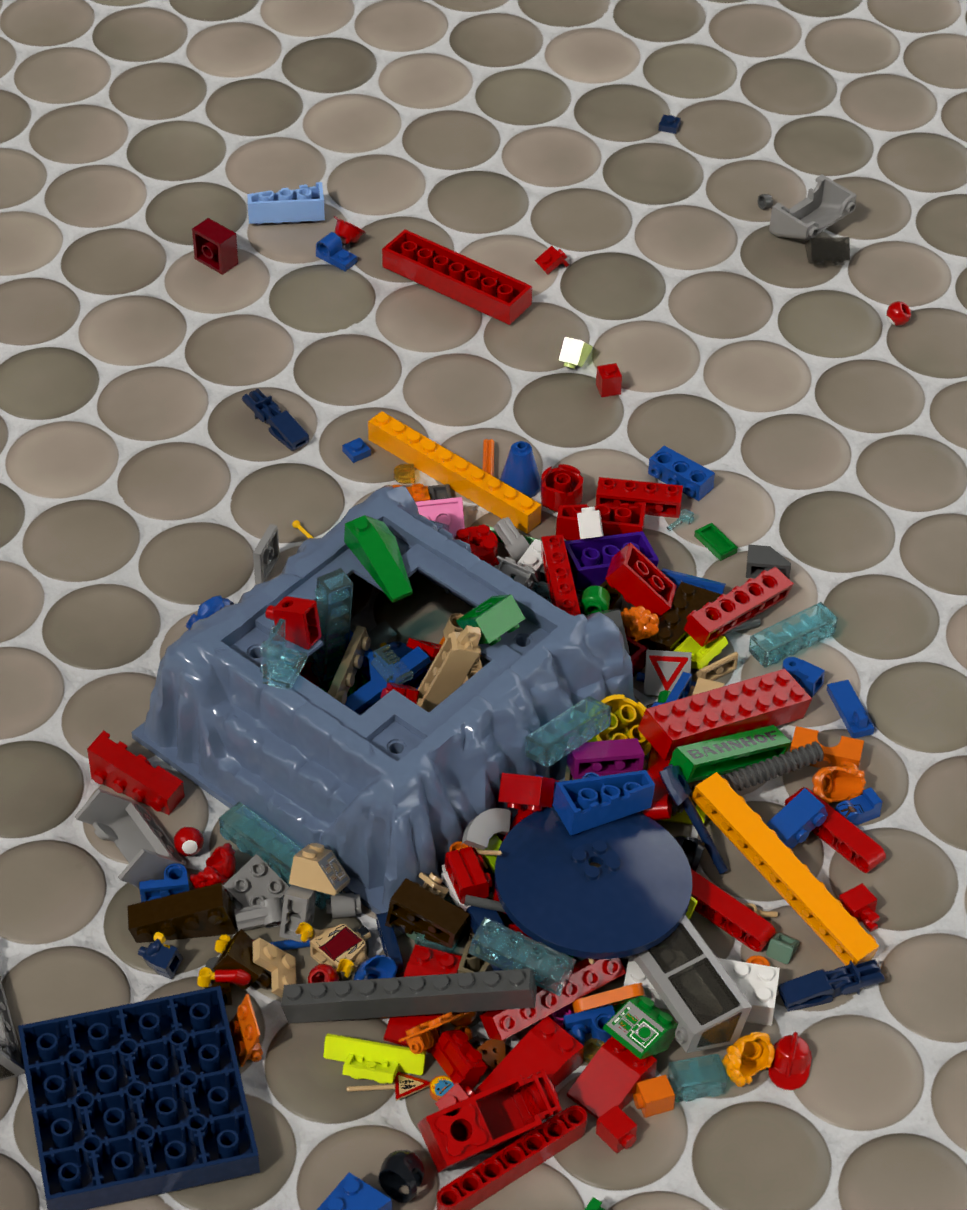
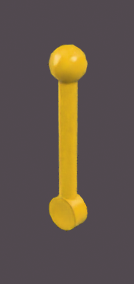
(296, 524)

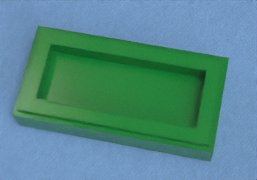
(716, 541)

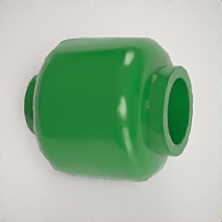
(594, 600)

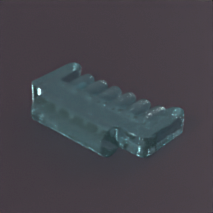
(383, 663)

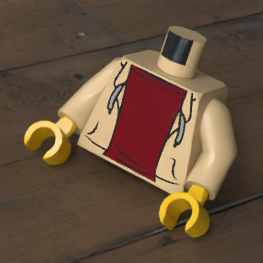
(337, 946)

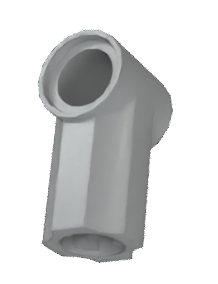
(514, 542)
(265, 914)

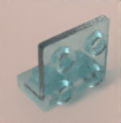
(280, 663)

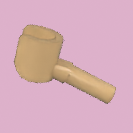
(762, 913)

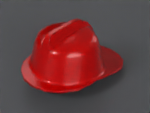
(347, 232)
(791, 1062)

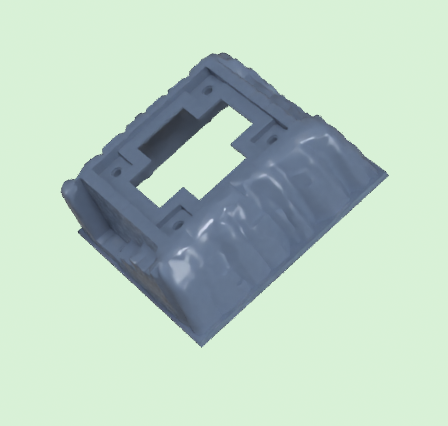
(398, 779)

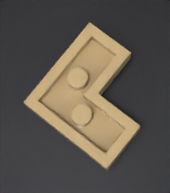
(278, 962)

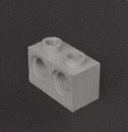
(297, 908)

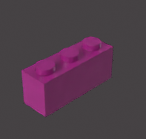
(606, 757)

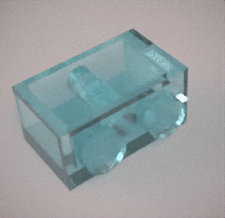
(697, 1078)

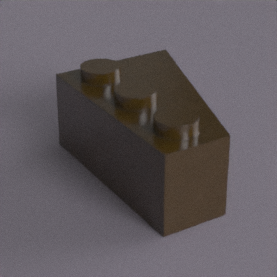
(426, 914)

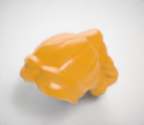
(748, 1057)

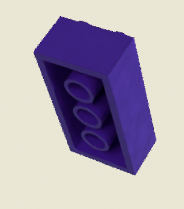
(592, 556)

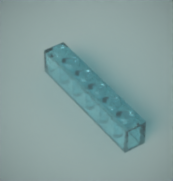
(334, 612)
(258, 837)

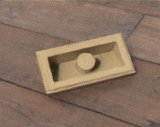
(718, 668)

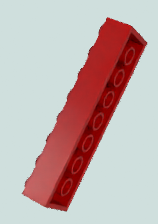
(457, 276)
(725, 711)

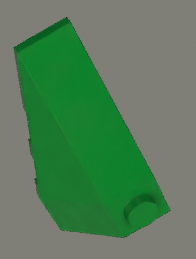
(379, 554)

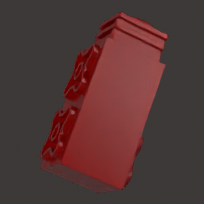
(488, 1119)

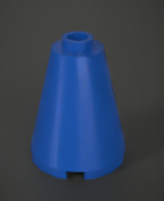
(521, 470)

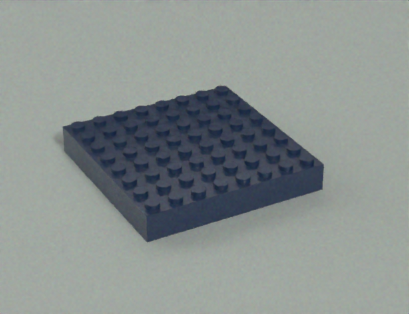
(137, 1100)

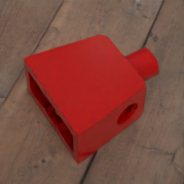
(300, 619)

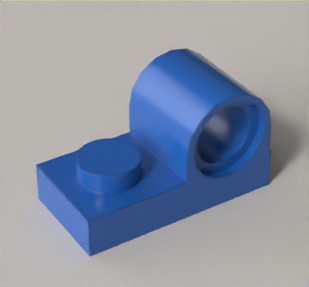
(331, 251)
(174, 882)
(590, 1022)

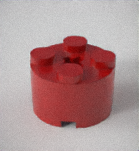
(561, 487)
(481, 540)

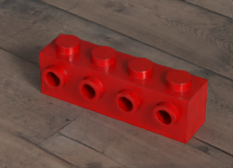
(660, 498)

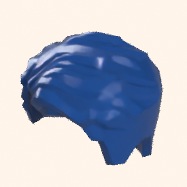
(376, 968)

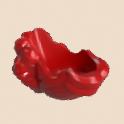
(219, 868)

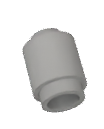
(343, 905)

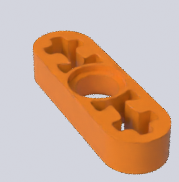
(611, 997)

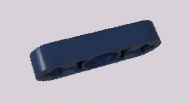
(389, 941)

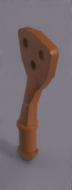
(490, 1056)

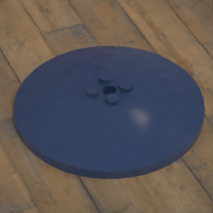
(590, 909)

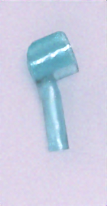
(685, 516)

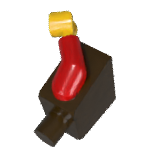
(235, 963)

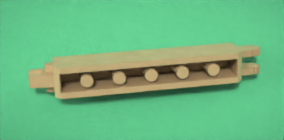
(449, 667)

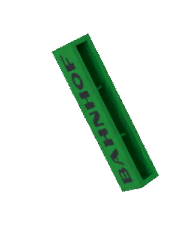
(729, 752)

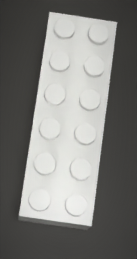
(755, 982)

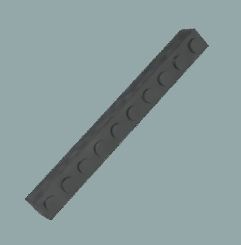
(409, 996)

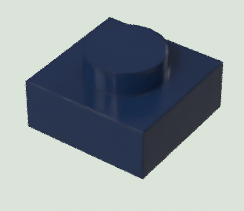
(669, 124)

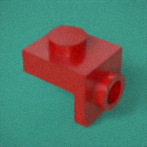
(551, 259)
(455, 1095)

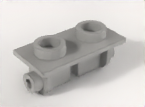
(523, 575)

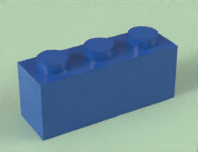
(798, 818)

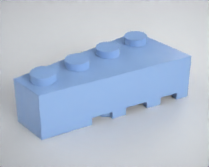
(287, 205)

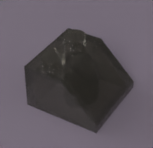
(828, 250)

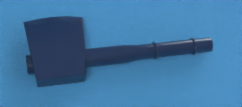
(679, 792)

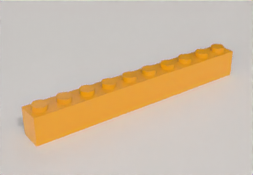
(453, 470)
(784, 871)

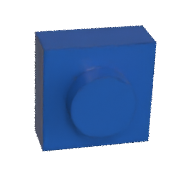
(356, 450)

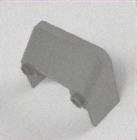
(133, 833)

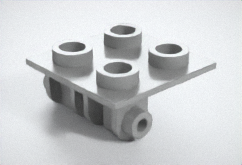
(255, 883)

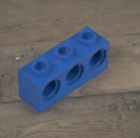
(679, 470)

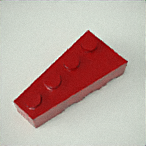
(614, 519)
(133, 775)

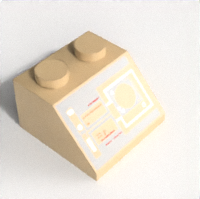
(318, 870)

